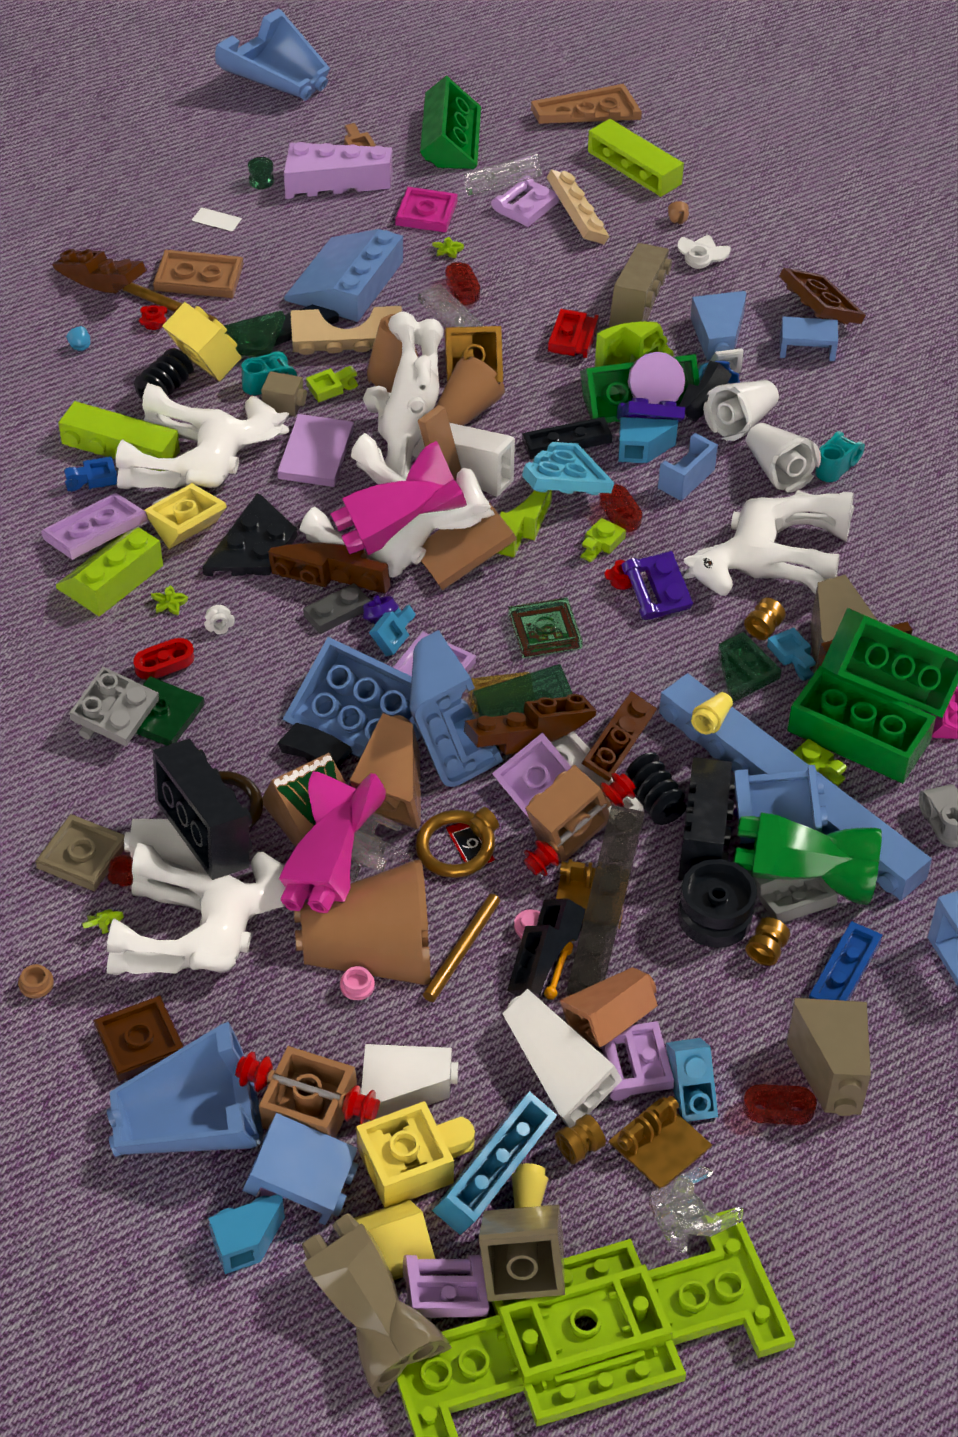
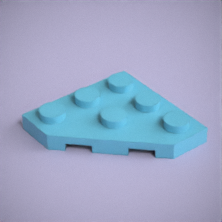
(566, 469)

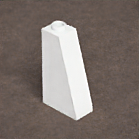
(484, 452)
(565, 1063)

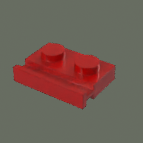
(573, 333)

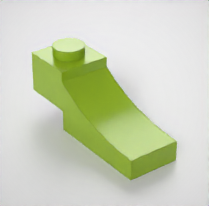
(526, 519)

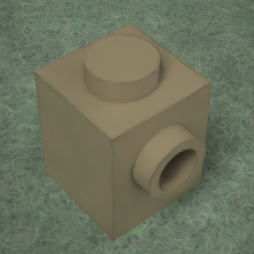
(284, 392)

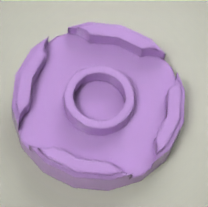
(656, 378)

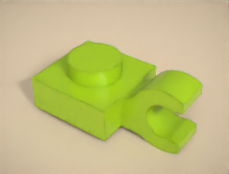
(330, 384)
(602, 537)
(823, 760)

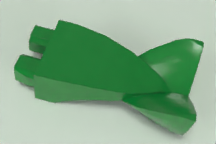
(794, 852)

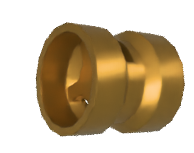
(764, 619)
(766, 944)
(580, 1139)

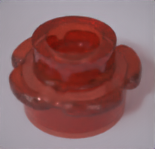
(120, 865)

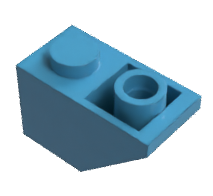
(645, 438)
(693, 1078)
(246, 1232)

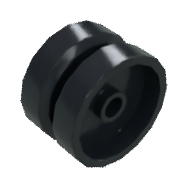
(717, 903)

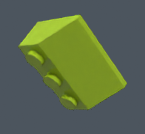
(113, 571)

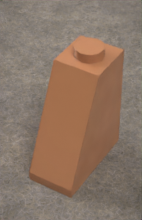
(610, 1006)

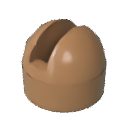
(674, 209)

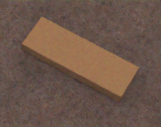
(436, 427)

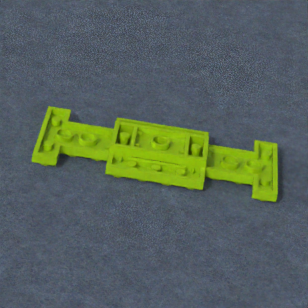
(633, 1311)

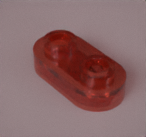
(462, 283)
(621, 508)
(779, 1103)

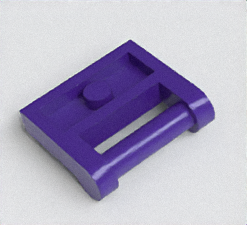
(643, 409)
(665, 582)

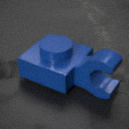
(94, 472)

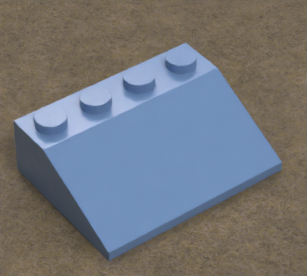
(349, 272)
(349, 694)

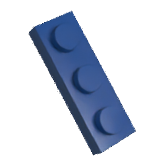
(847, 964)

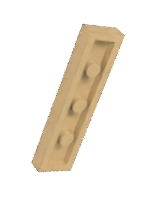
(577, 206)

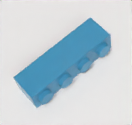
(494, 1163)

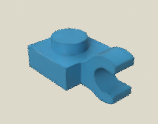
(390, 630)
(793, 648)

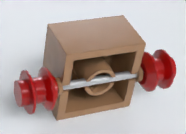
(571, 815)
(308, 1090)

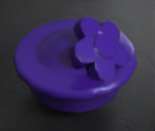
(376, 608)

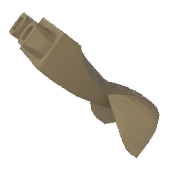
(364, 1291)

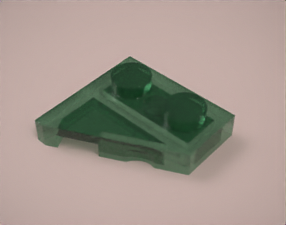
(257, 334)
(745, 666)

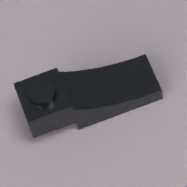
(541, 944)

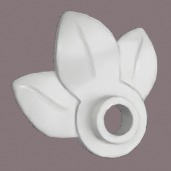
(702, 251)

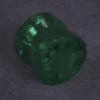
(260, 172)

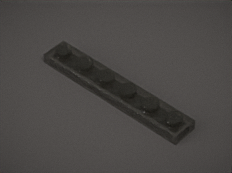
(606, 898)

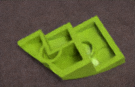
(629, 342)

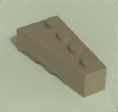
(639, 284)

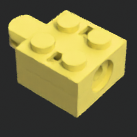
(411, 1153)

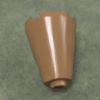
(384, 356)
(470, 391)

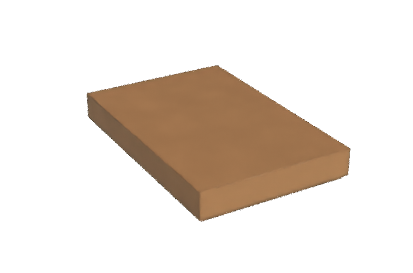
(198, 273)
(458, 551)

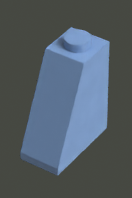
(718, 320)

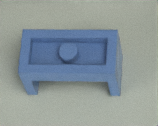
(810, 333)
(691, 470)

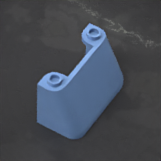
(441, 712)

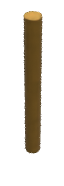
(156, 298)
(461, 948)

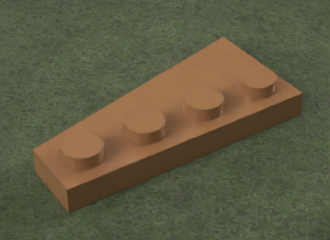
(588, 106)

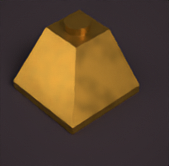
(475, 342)

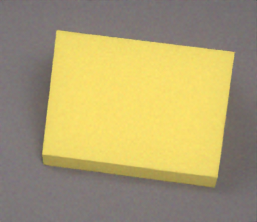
(184, 514)
(399, 1232)

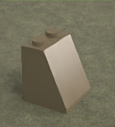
(830, 603)
(832, 1051)
(522, 1252)

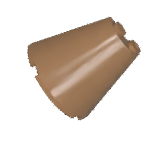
(375, 928)

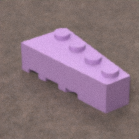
(336, 168)

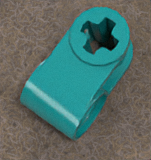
(256, 370)
(838, 457)

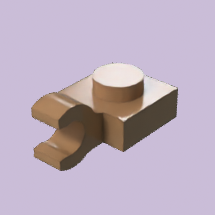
(354, 137)

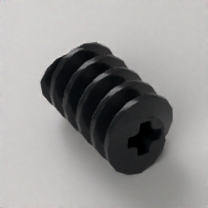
(166, 372)
(656, 789)

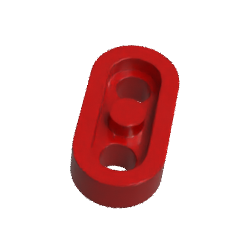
(164, 658)

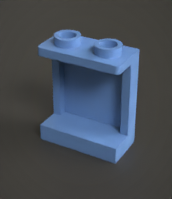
(782, 794)
(303, 1167)

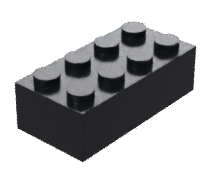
(202, 808)

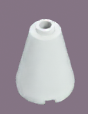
(739, 407)
(783, 456)

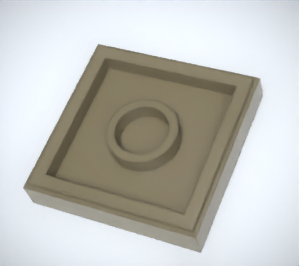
(81, 852)

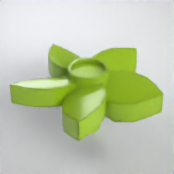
(448, 247)
(170, 600)
(103, 919)

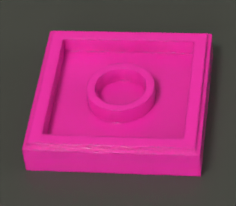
(426, 209)

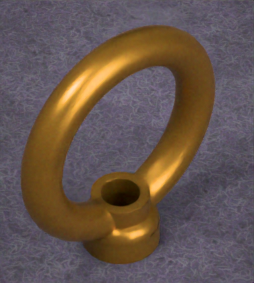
(482, 824)

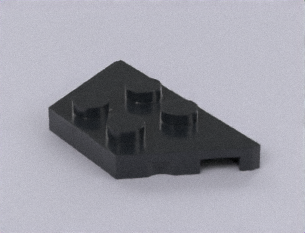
(249, 540)

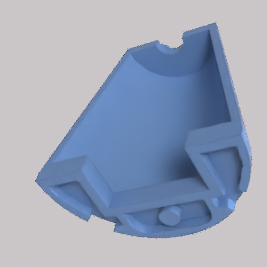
(276, 58)
(187, 1102)

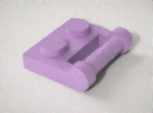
(529, 207)
(647, 1061)
(446, 1294)

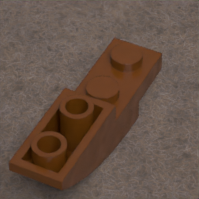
(96, 271)
(326, 562)
(546, 715)
(619, 736)

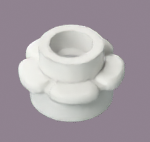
(216, 613)

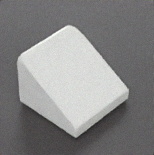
(734, 357)

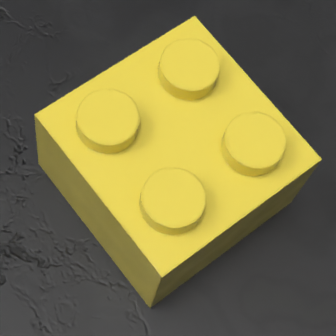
(203, 340)

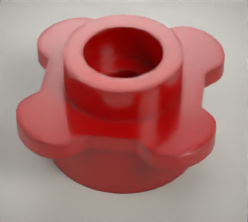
(153, 317)
(617, 576)

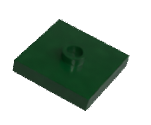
(171, 713)

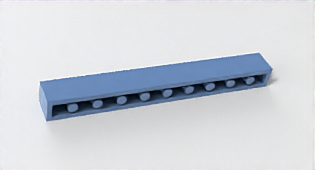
(749, 747)

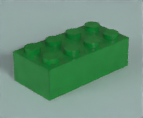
(893, 663)
(861, 724)

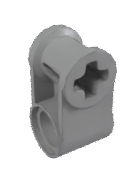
(941, 810)

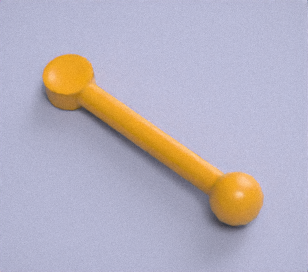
(551, 991)

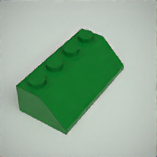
(450, 127)
(608, 386)

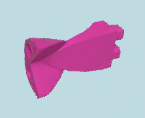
(388, 507)
(322, 859)

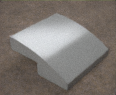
(794, 898)

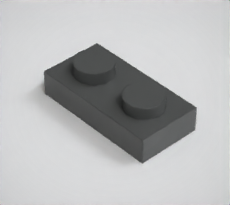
(336, 608)

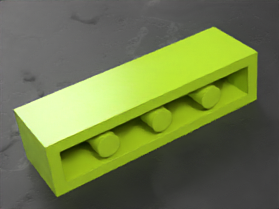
(635, 157)
(102, 430)

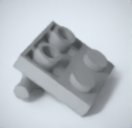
(113, 707)

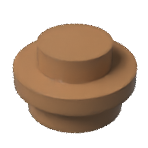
(35, 981)

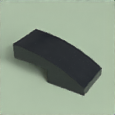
(697, 395)
(313, 743)

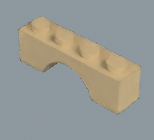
(314, 333)

